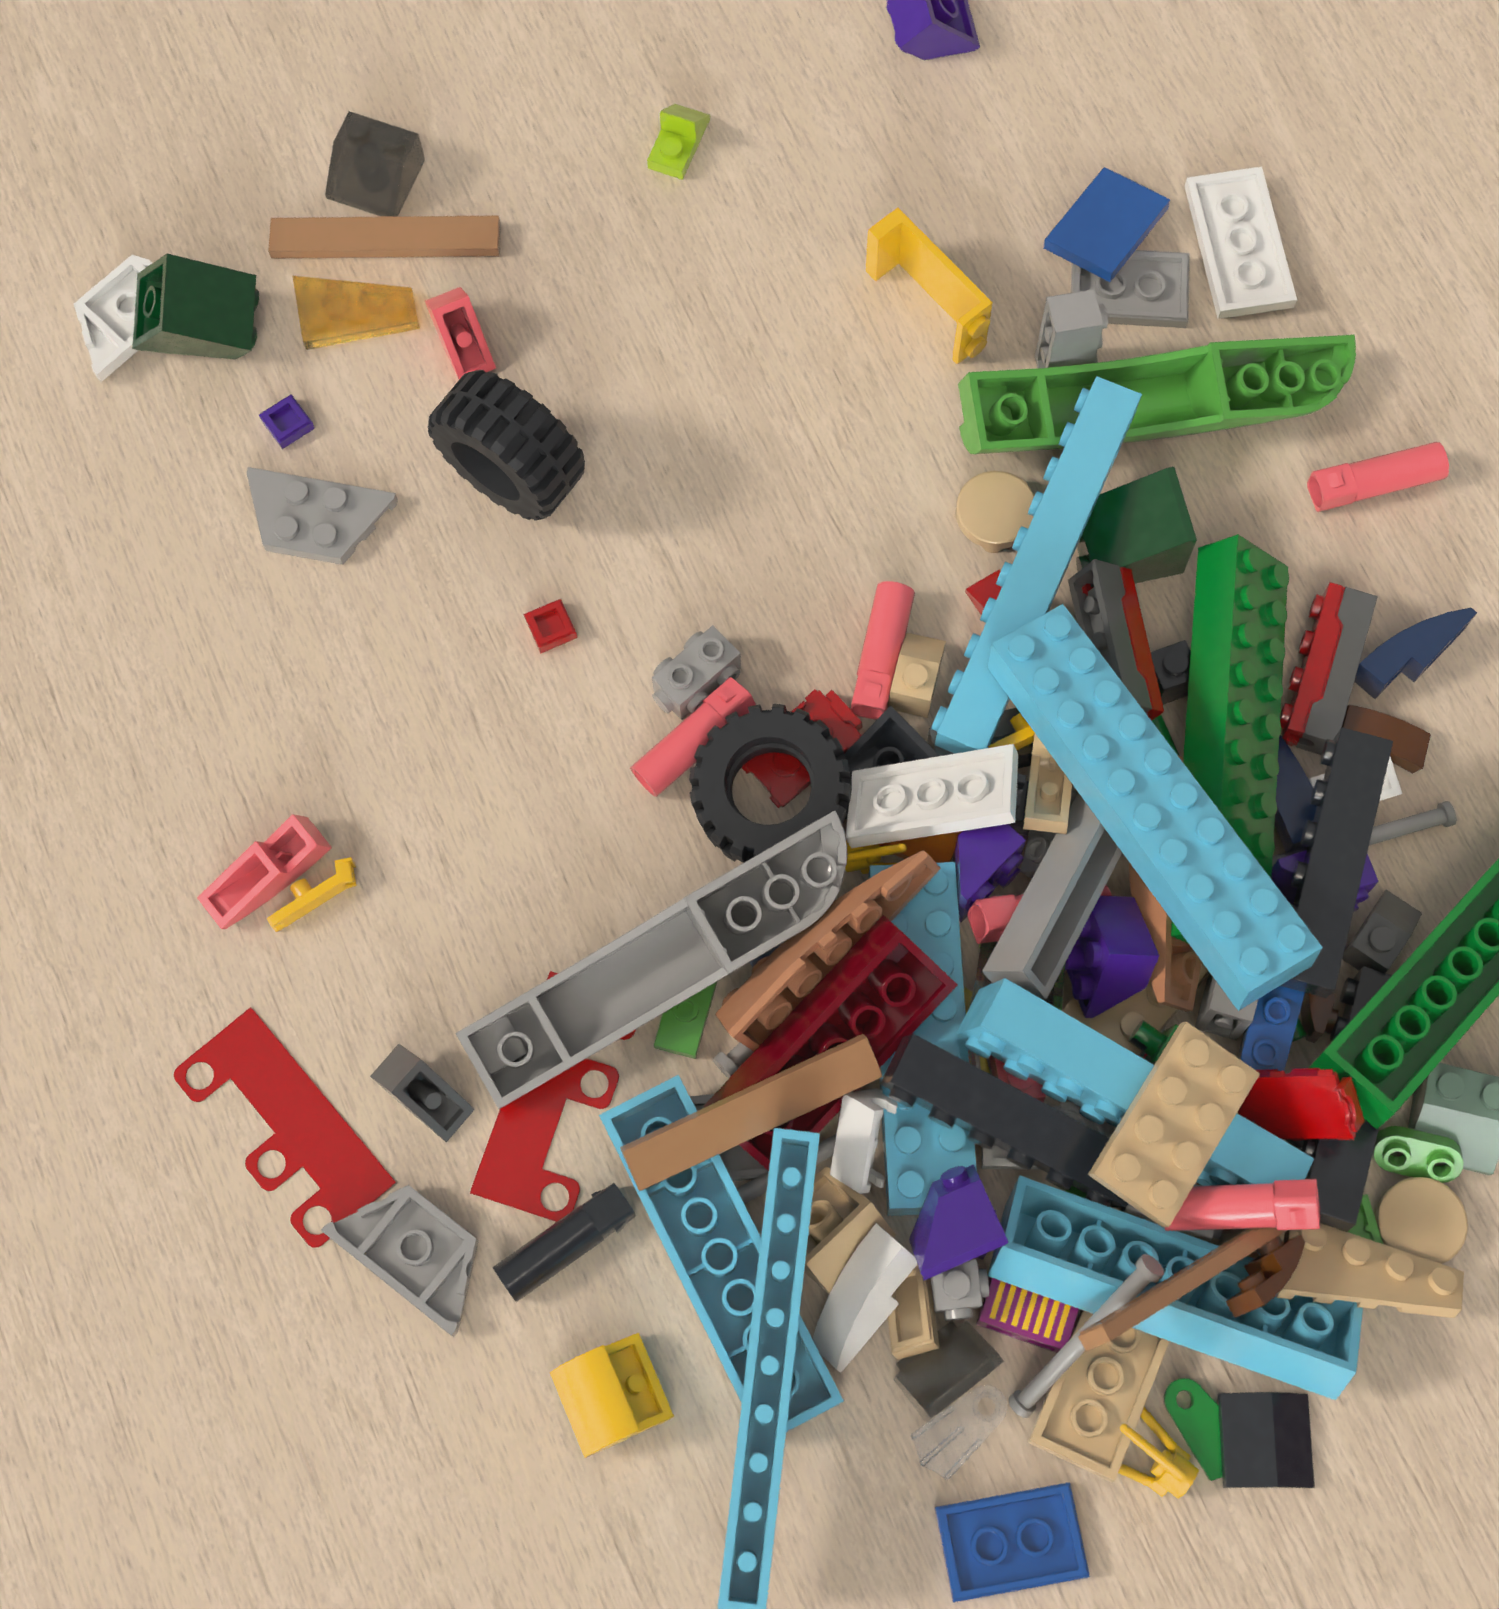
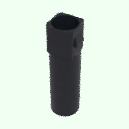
(564, 1242)

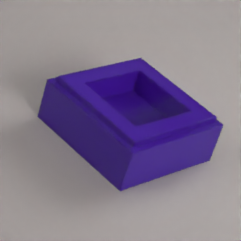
(286, 421)

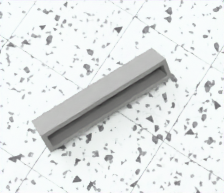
(1055, 904)

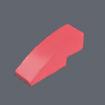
(264, 871)

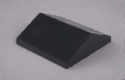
(887, 743)
(1265, 1440)

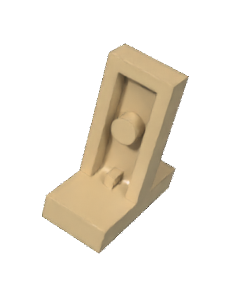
(1047, 793)

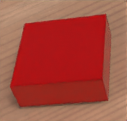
(550, 626)

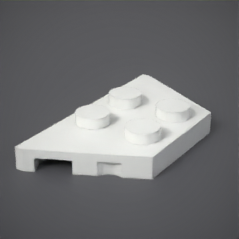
(108, 317)

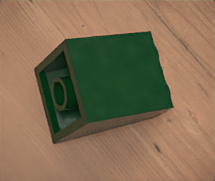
(194, 309)
(1141, 528)

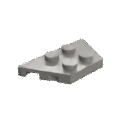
(314, 515)
(413, 1252)

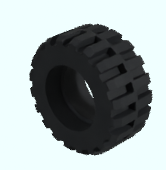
(506, 444)
(756, 735)

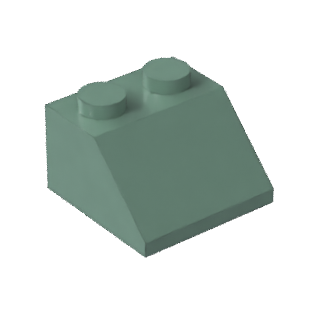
(1463, 1108)

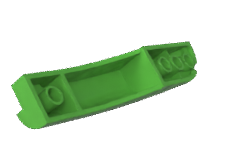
(1180, 390)

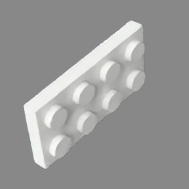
(1240, 243)
(933, 796)

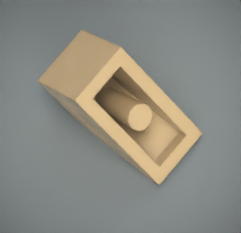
(916, 675)

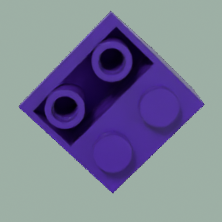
(984, 861)
(1111, 956)

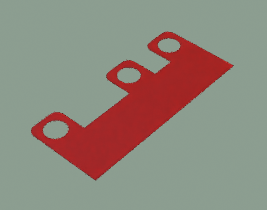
(303, 1121)
(522, 1137)

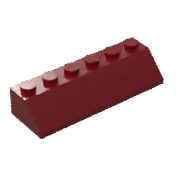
(875, 990)

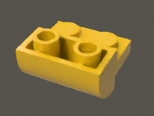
(611, 1394)

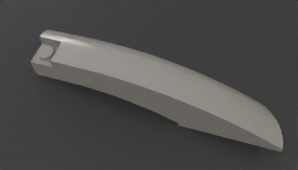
(659, 963)

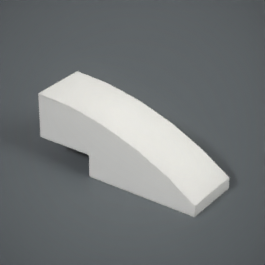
(862, 1297)

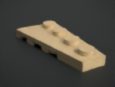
(1372, 1274)

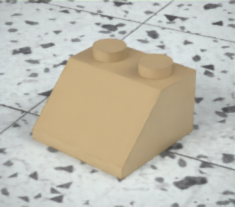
(836, 1228)

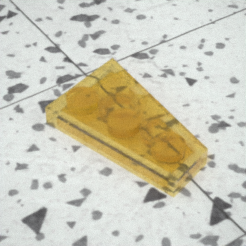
(351, 311)

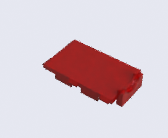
(784, 774)
(1304, 1104)

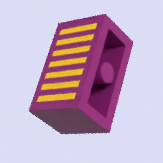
(1027, 1316)

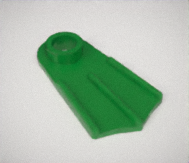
(1197, 1424)

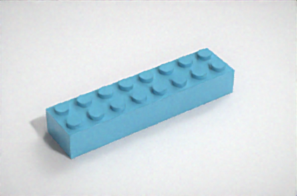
(1105, 1078)
(913, 1144)
(714, 1249)
(1087, 1250)

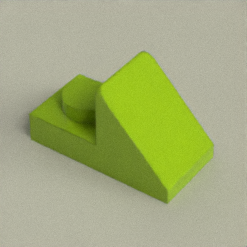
(677, 140)

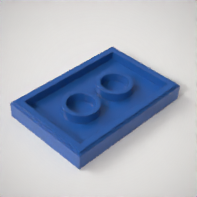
(1106, 224)
(1011, 1542)

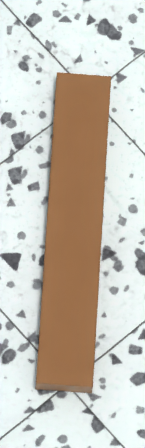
(384, 236)
(751, 1112)
(1176, 1286)

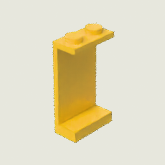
(901, 242)

